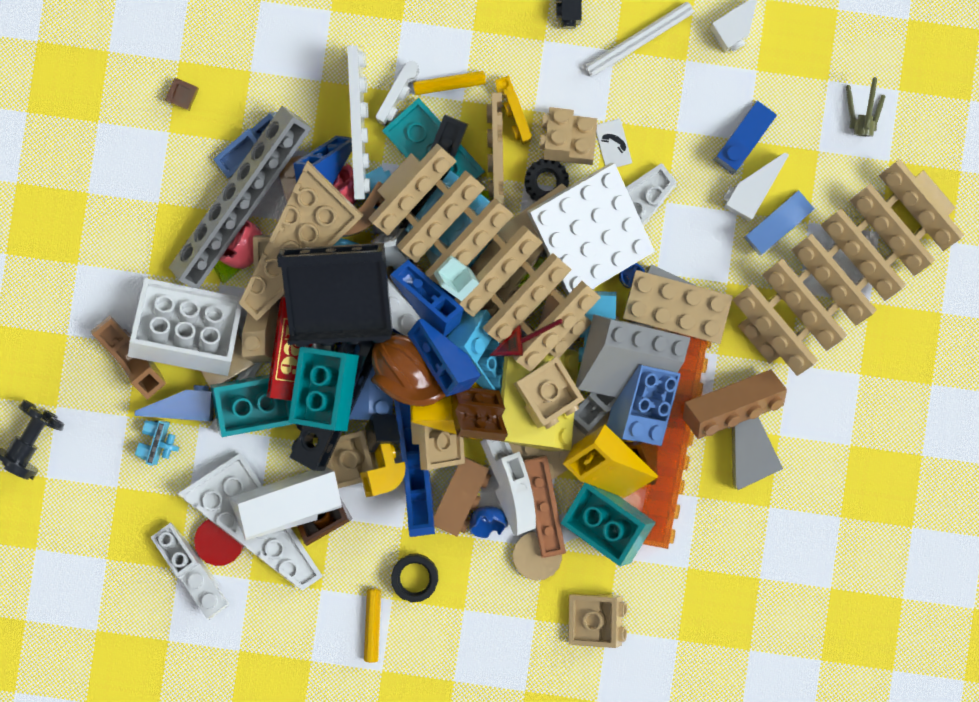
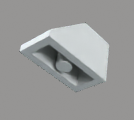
(734, 26)
(393, 254)

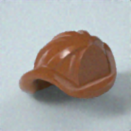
(403, 373)

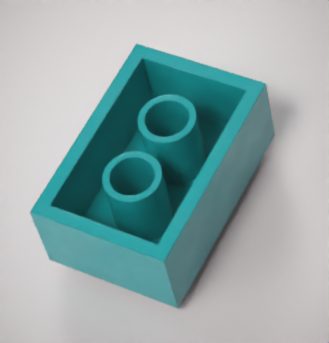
(323, 389)
(245, 408)
(608, 524)

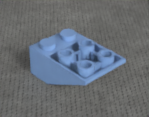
(644, 405)

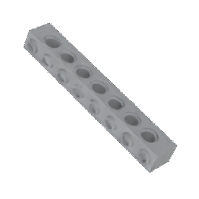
(239, 198)

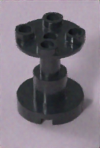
(22, 448)

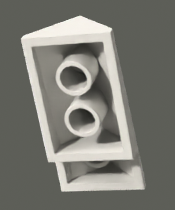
(286, 503)

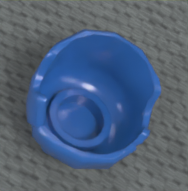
(487, 519)

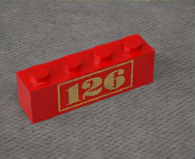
(283, 359)

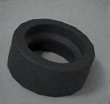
(416, 596)

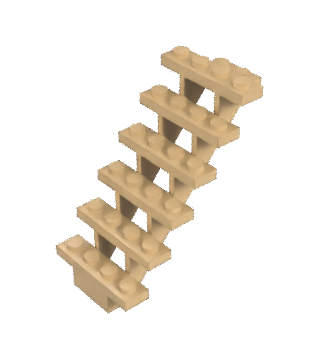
(408, 187)
(925, 203)

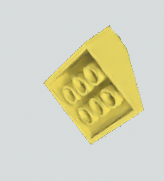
(518, 422)

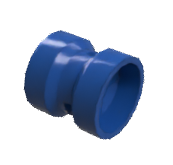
(627, 281)

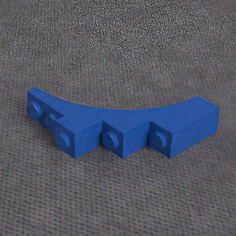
(417, 481)

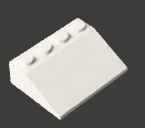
(185, 327)

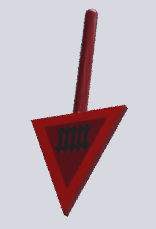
(513, 344)

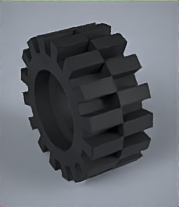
(540, 167)

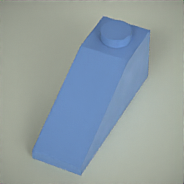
(186, 405)

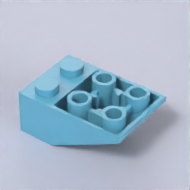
(479, 345)

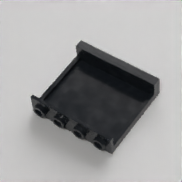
(336, 294)

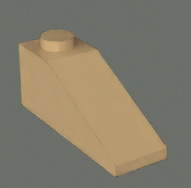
(259, 336)

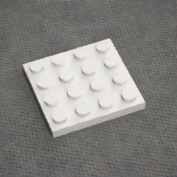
(592, 228)

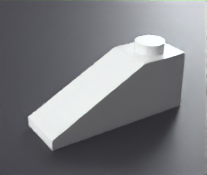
(749, 193)

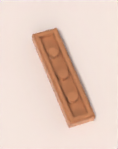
(547, 517)

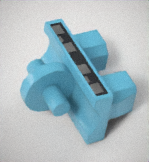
(152, 452)

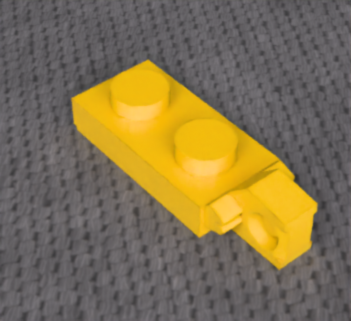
(513, 108)

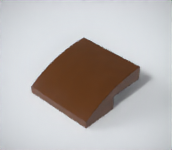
(479, 414)

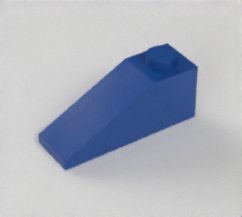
(745, 137)
(327, 158)
(427, 298)
(445, 360)

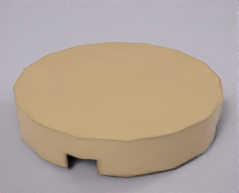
(529, 561)

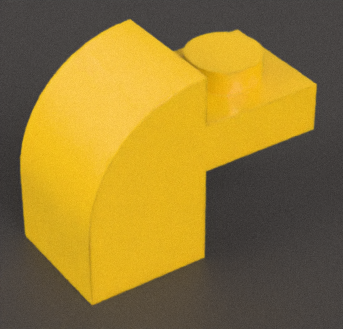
(387, 475)

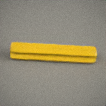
(449, 82)
(372, 625)

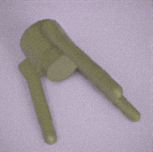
(865, 124)

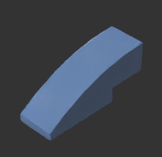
(235, 153)
(779, 223)

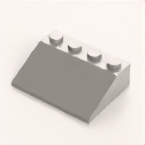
(618, 348)

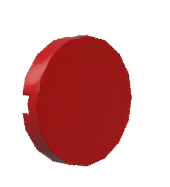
(216, 545)

